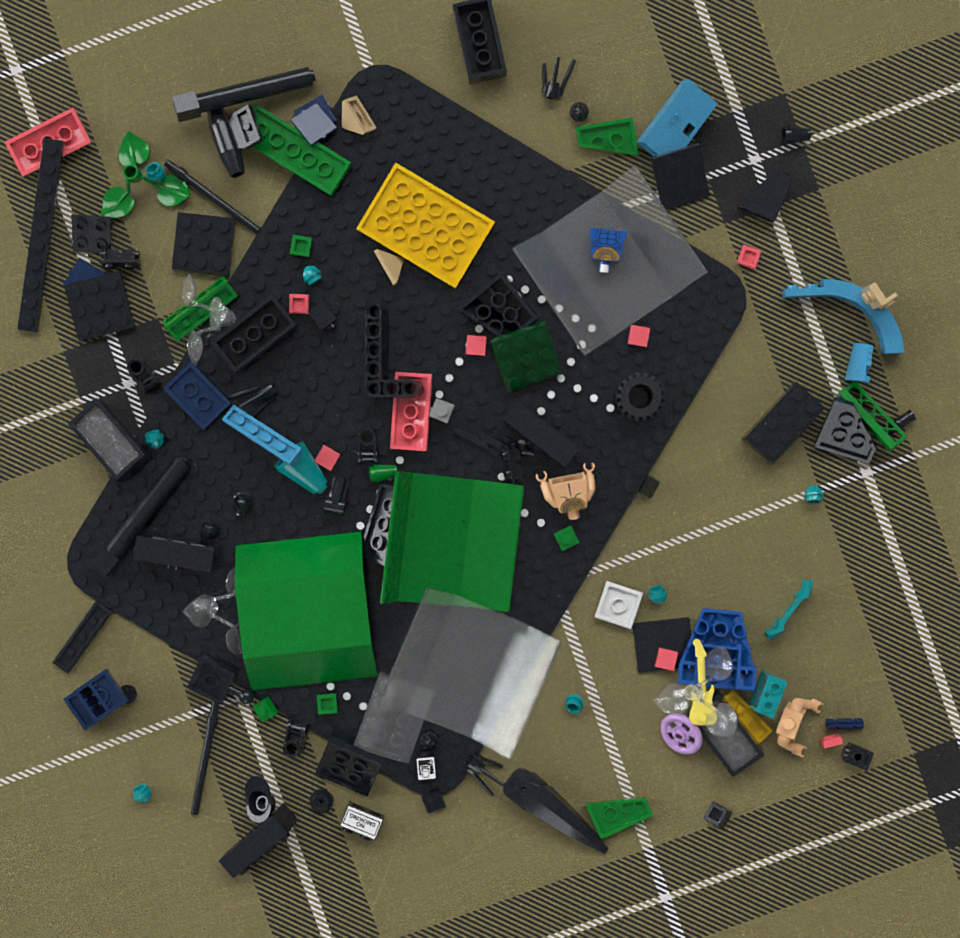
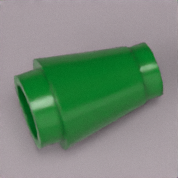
(381, 472)

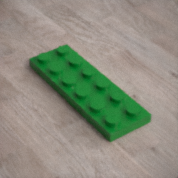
(292, 151)

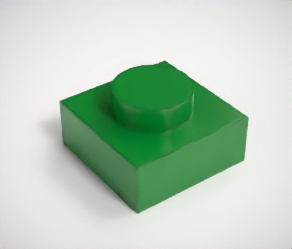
(301, 246)
(566, 538)
(327, 703)
(265, 709)

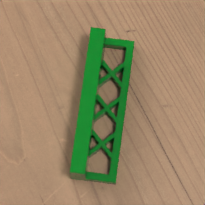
(188, 318)
(871, 424)

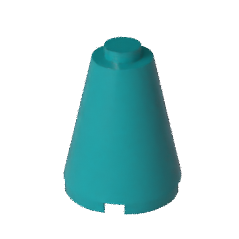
(304, 472)

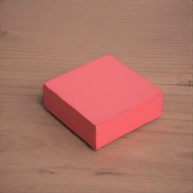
(748, 257)
(298, 304)
(638, 336)
(476, 345)
(327, 457)
(666, 659)
(830, 741)

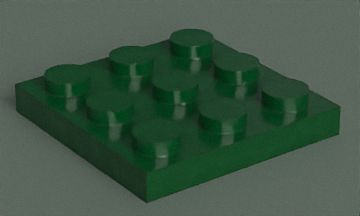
(526, 356)

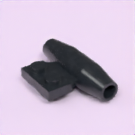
(233, 135)

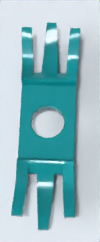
(778, 627)

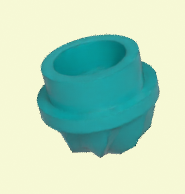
(155, 172)
(311, 275)
(154, 439)
(813, 495)
(657, 594)
(574, 703)
(142, 793)

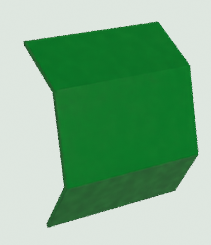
(452, 539)
(303, 611)

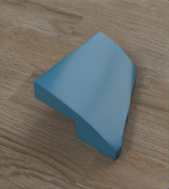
(859, 363)

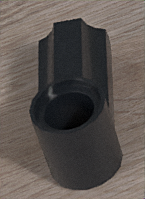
(336, 501)

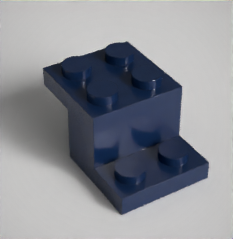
(96, 699)

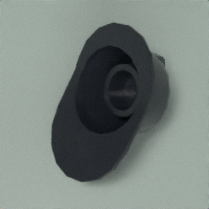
(259, 799)

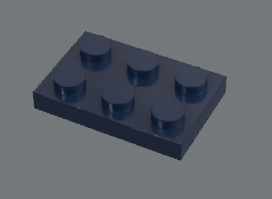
(197, 395)

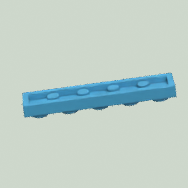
(263, 435)

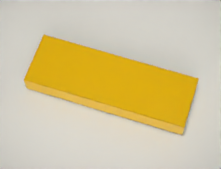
(749, 717)

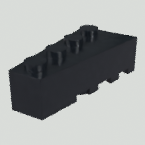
(259, 841)

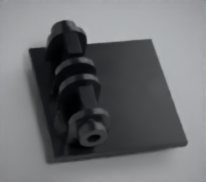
(91, 233)

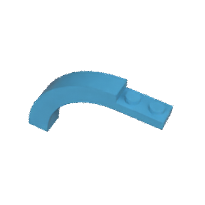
(882, 320)

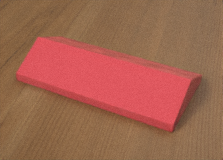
(27, 146)
(411, 415)

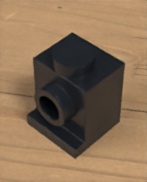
(864, 759)

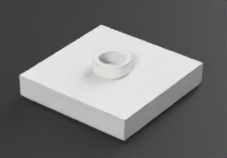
(618, 605)

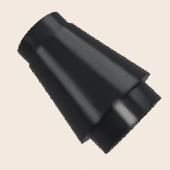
(795, 134)

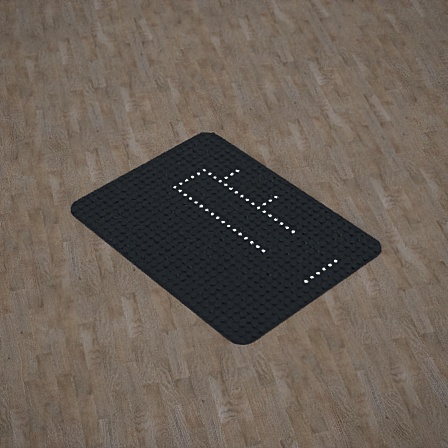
(325, 399)

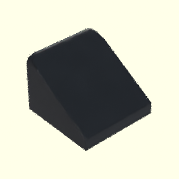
(649, 486)
(718, 815)

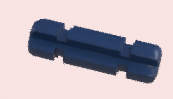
(844, 723)

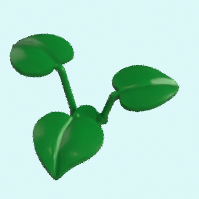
(132, 152)

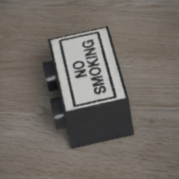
(361, 821)

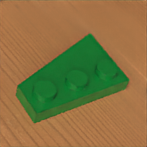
(609, 136)
(617, 814)

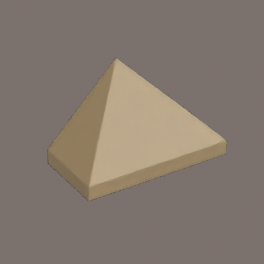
(356, 117)
(391, 264)

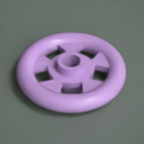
(681, 734)

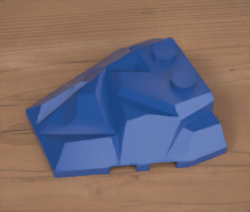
(718, 629)

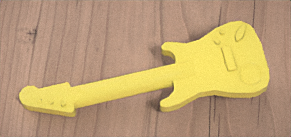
(699, 711)

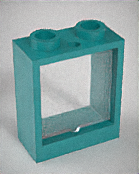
(769, 694)

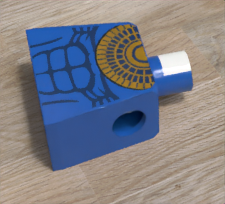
(606, 247)

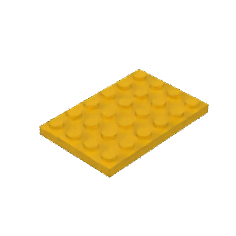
(425, 225)

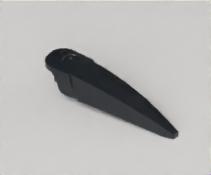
(544, 802)

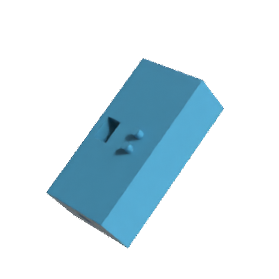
(677, 119)

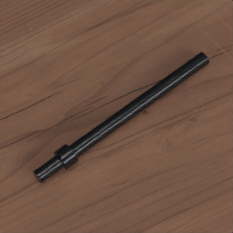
(182, 174)
(212, 721)

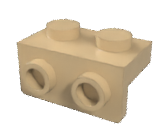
(874, 296)

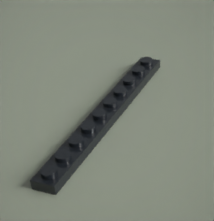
(40, 235)

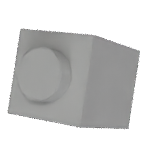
(441, 410)

